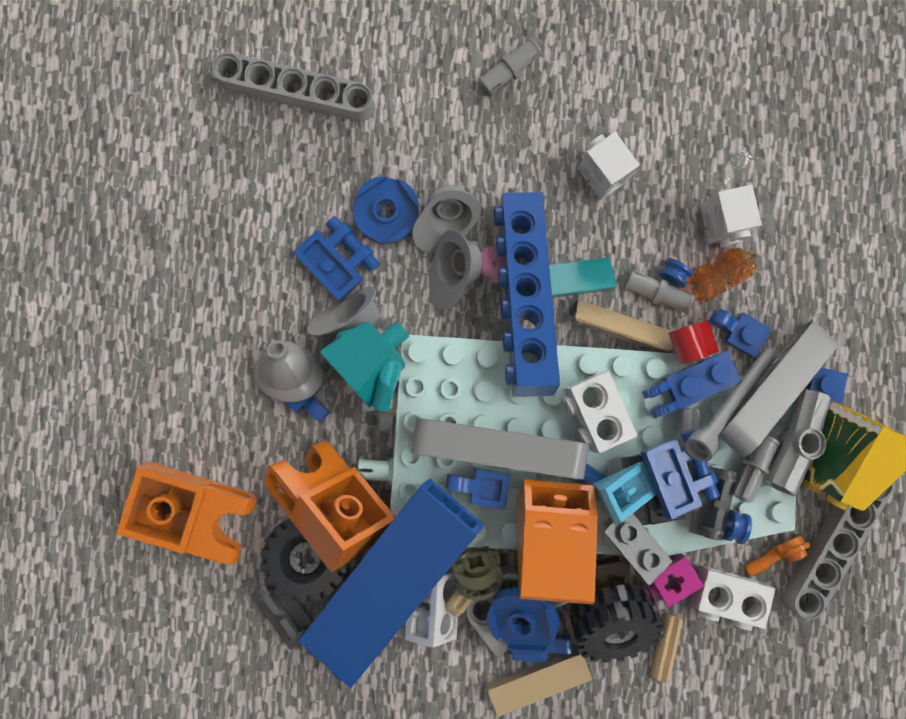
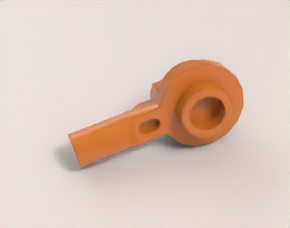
(792, 550)

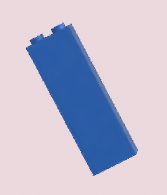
(391, 582)

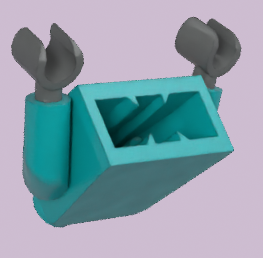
(368, 366)

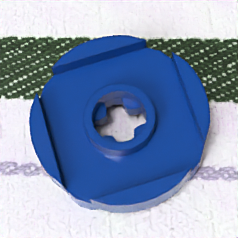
(387, 191)
(523, 640)

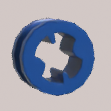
(676, 272)
(738, 527)

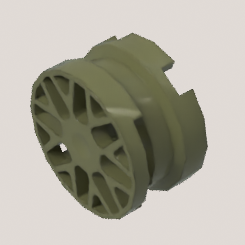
(476, 571)

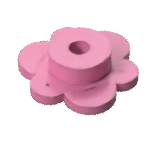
(491, 263)

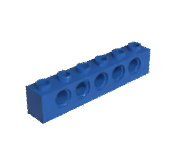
(526, 212)

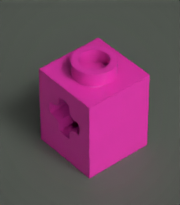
(685, 581)

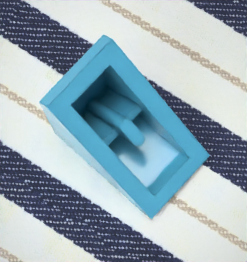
(625, 491)

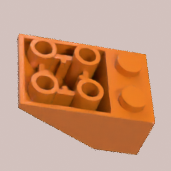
(556, 541)

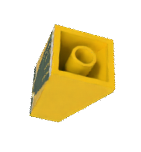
(858, 459)

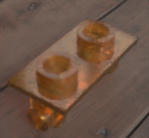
(734, 266)

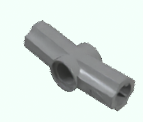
(804, 427)

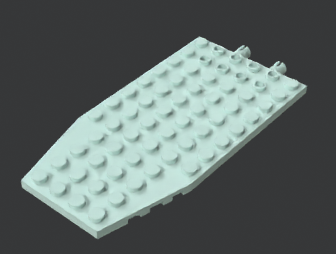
(467, 386)

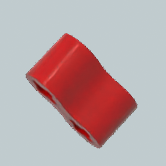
(693, 342)

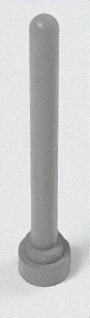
(704, 442)

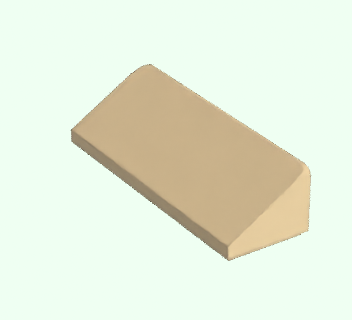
(622, 327)
(538, 682)

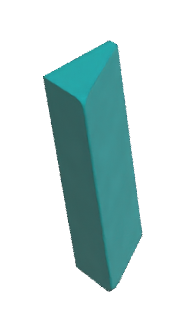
(580, 278)

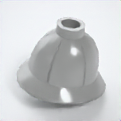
(288, 372)

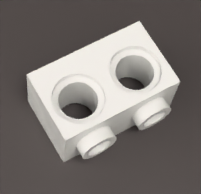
(607, 164)
(731, 216)
(607, 407)
(733, 592)
(431, 622)

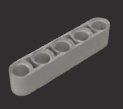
(283, 76)
(778, 389)
(500, 448)
(835, 560)

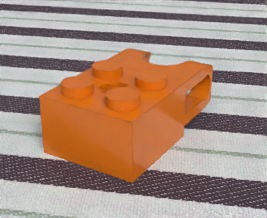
(330, 505)
(194, 512)

